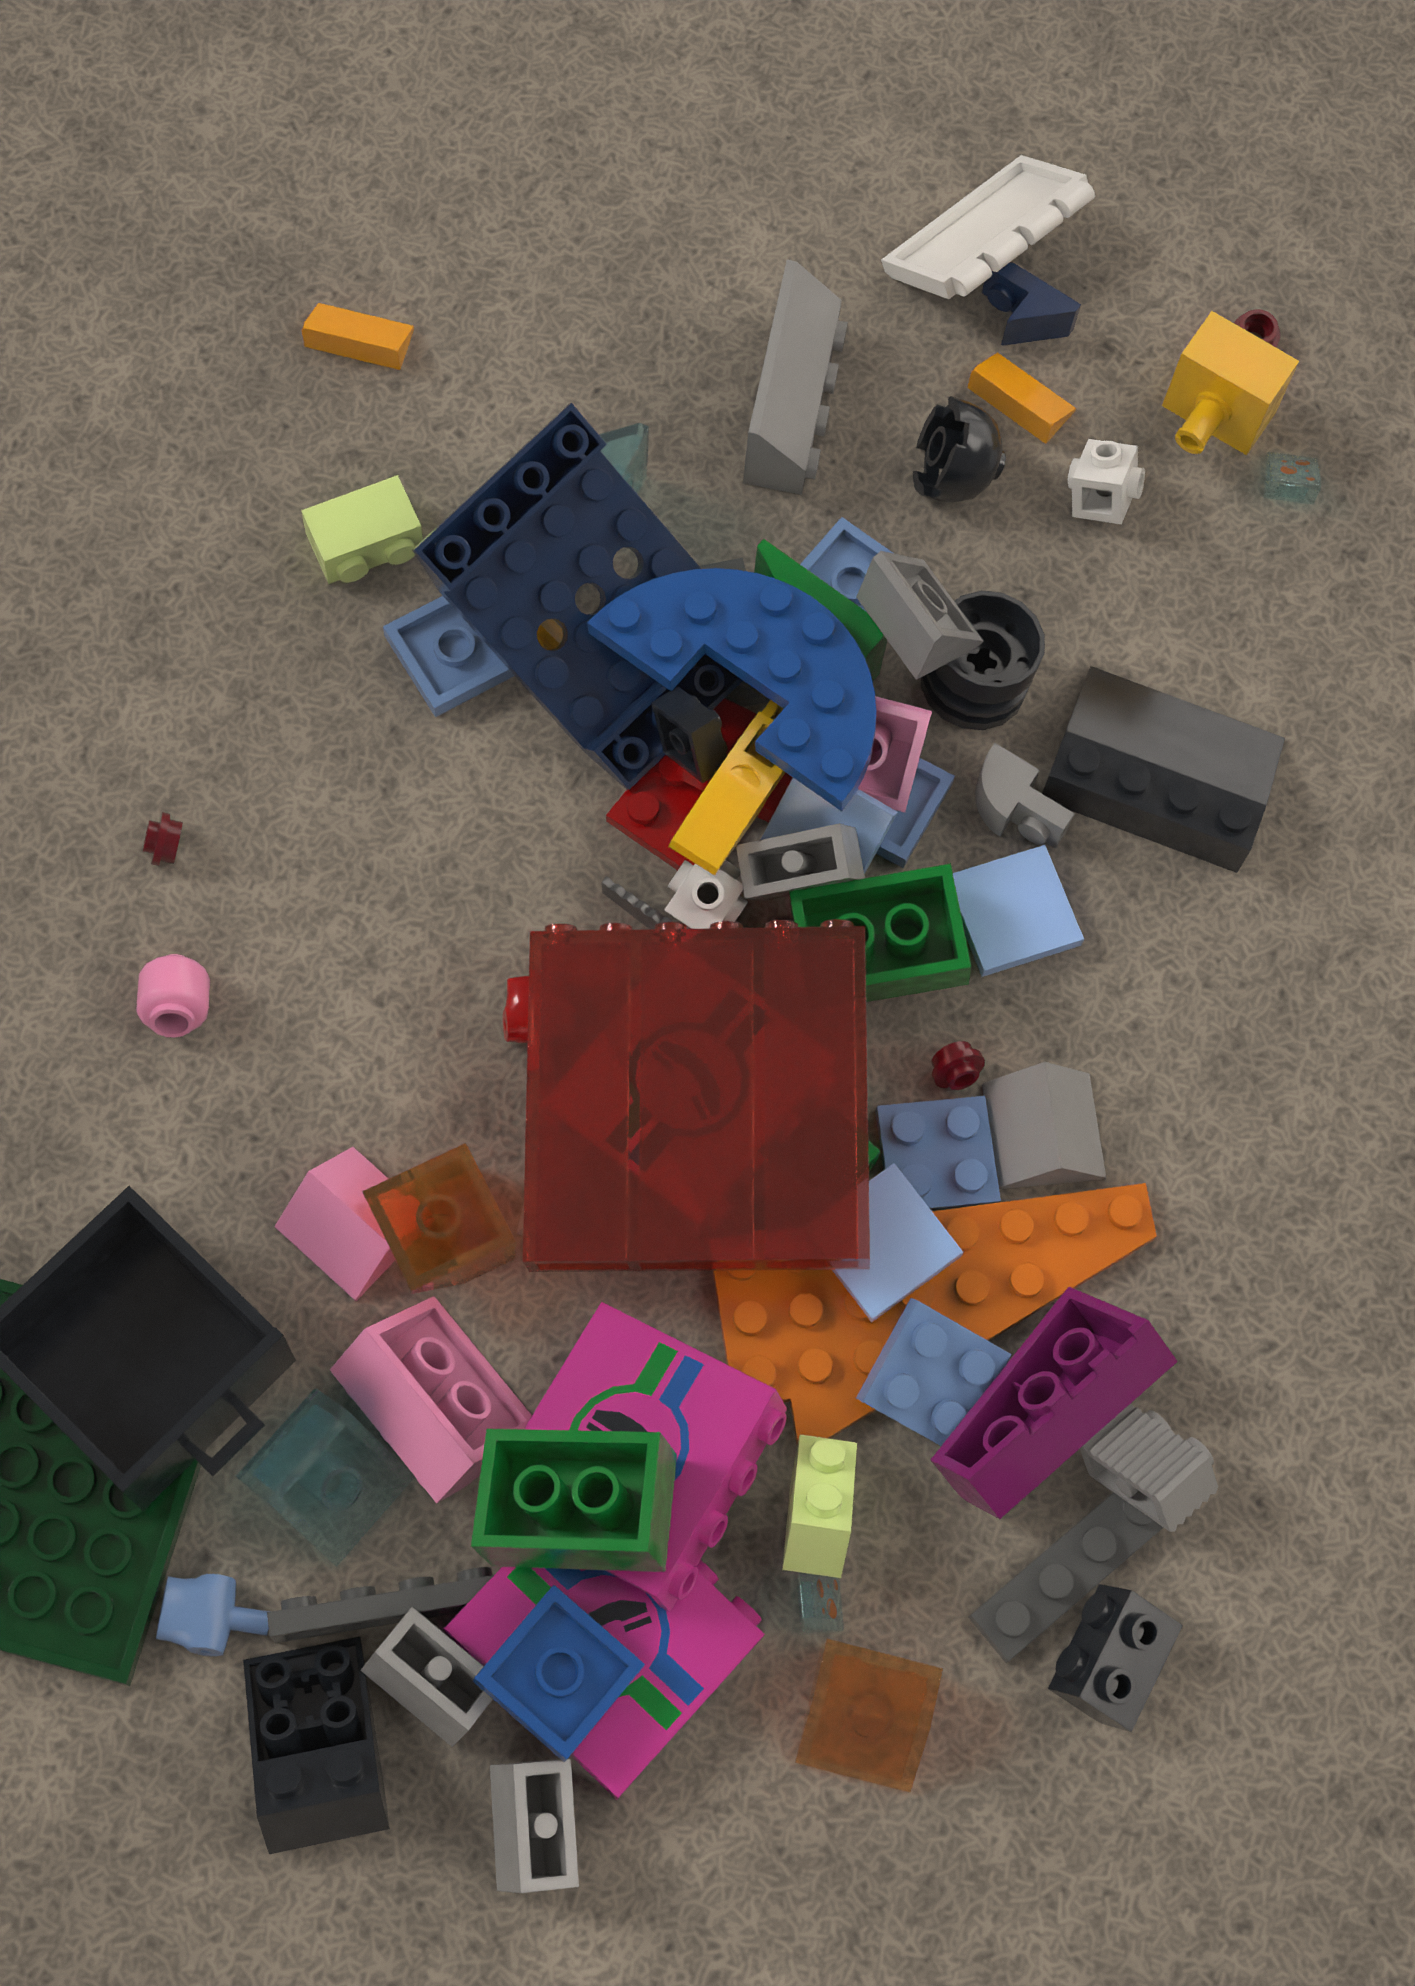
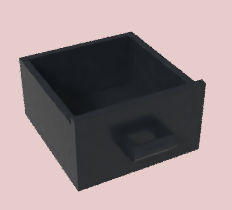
(140, 1349)

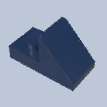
(1037, 307)

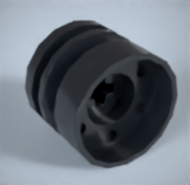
(1006, 662)

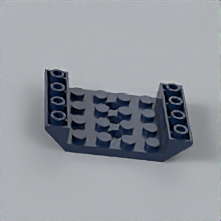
(520, 557)

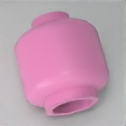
(173, 995)

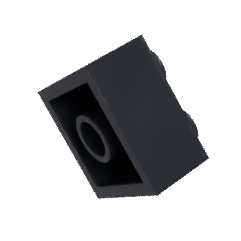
(690, 733)

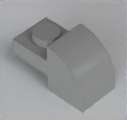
(1007, 795)

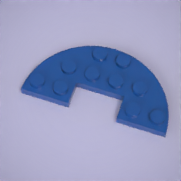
(772, 641)

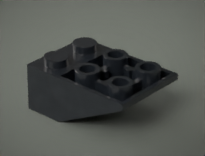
(314, 1746)

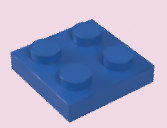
(558, 1673)

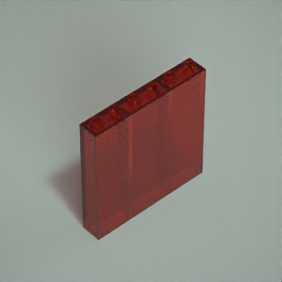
(697, 1098)

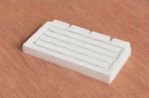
(989, 227)

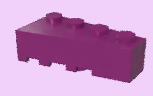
(1051, 1400)

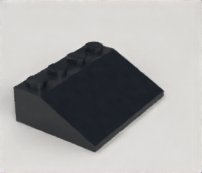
(1165, 769)

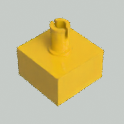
(1227, 386)

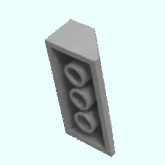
(793, 384)

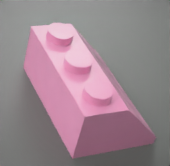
(429, 1394)

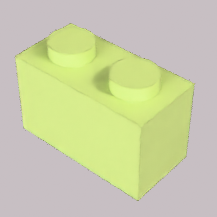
(363, 530)
(820, 1506)

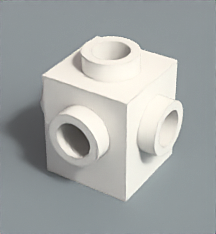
(1103, 471)
(690, 910)

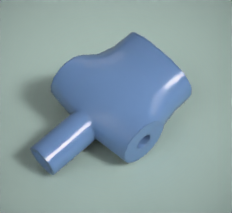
(203, 1613)

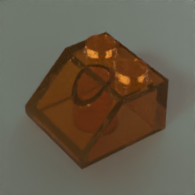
(441, 1222)
(868, 1715)

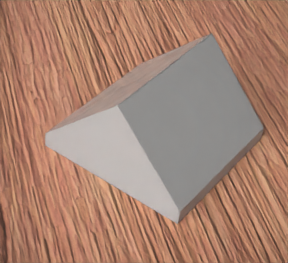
(915, 613)
(1044, 1127)

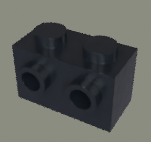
(1115, 1656)

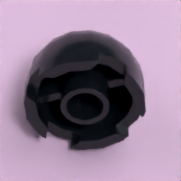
(965, 446)

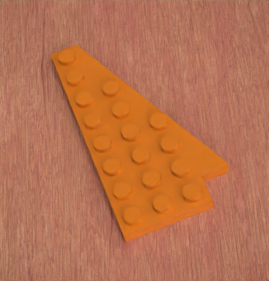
(1017, 1257)

